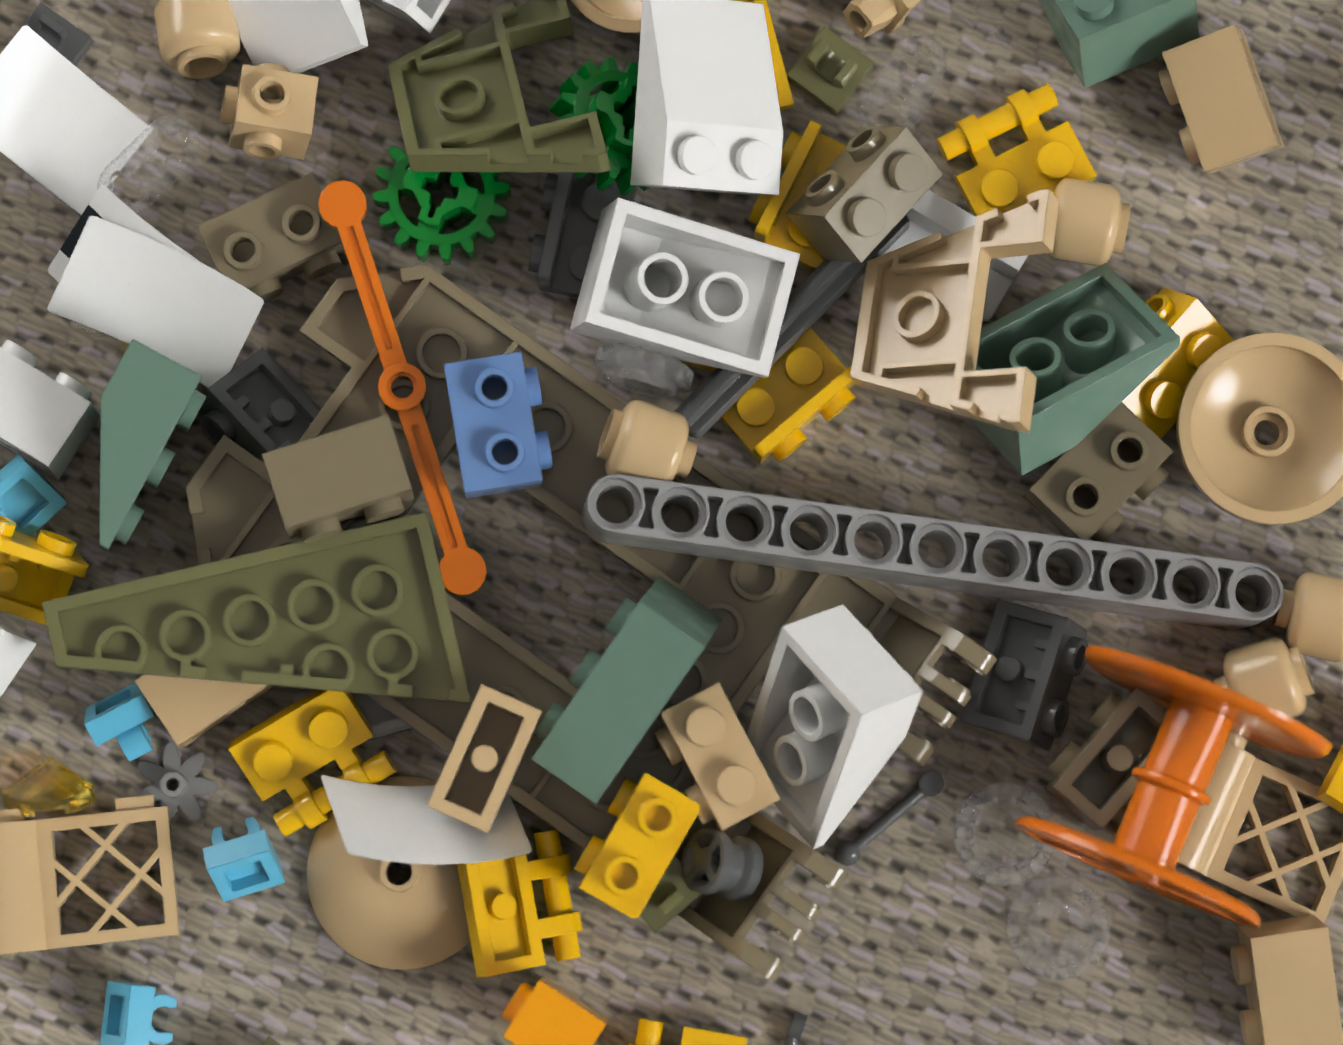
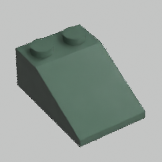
(1089, 353)

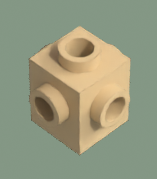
(270, 111)

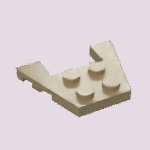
(927, 314)

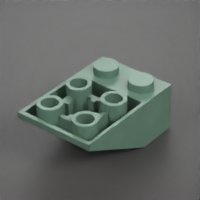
(1118, 35)
(137, 417)

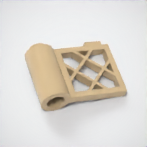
(1219, 826)
(30, 879)

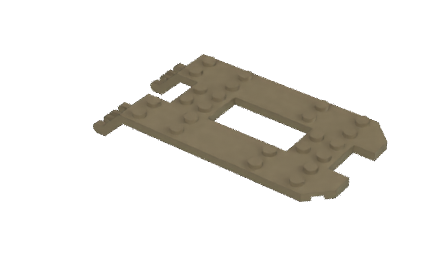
(443, 324)

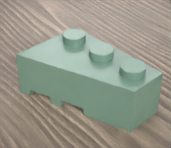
(624, 687)

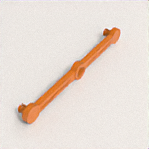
(344, 208)

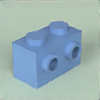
(495, 424)

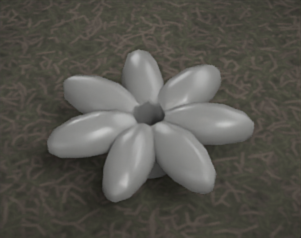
(185, 775)

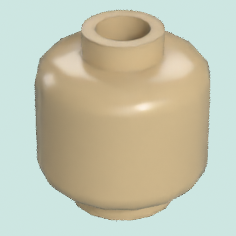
(197, 36)
(1089, 222)
(647, 443)
(1313, 616)
(1269, 674)

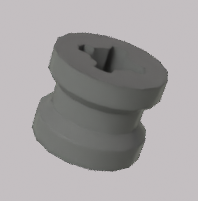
(722, 864)

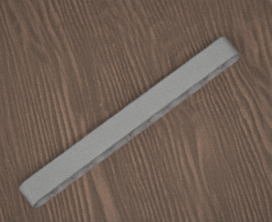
(963, 543)

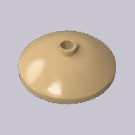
(1272, 382)
(373, 916)

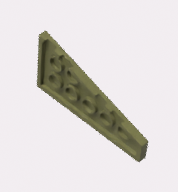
(317, 615)

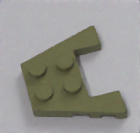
(466, 107)

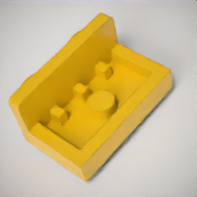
(1200, 335)
(35, 570)
(638, 846)

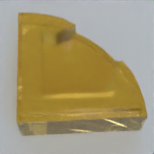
(49, 788)

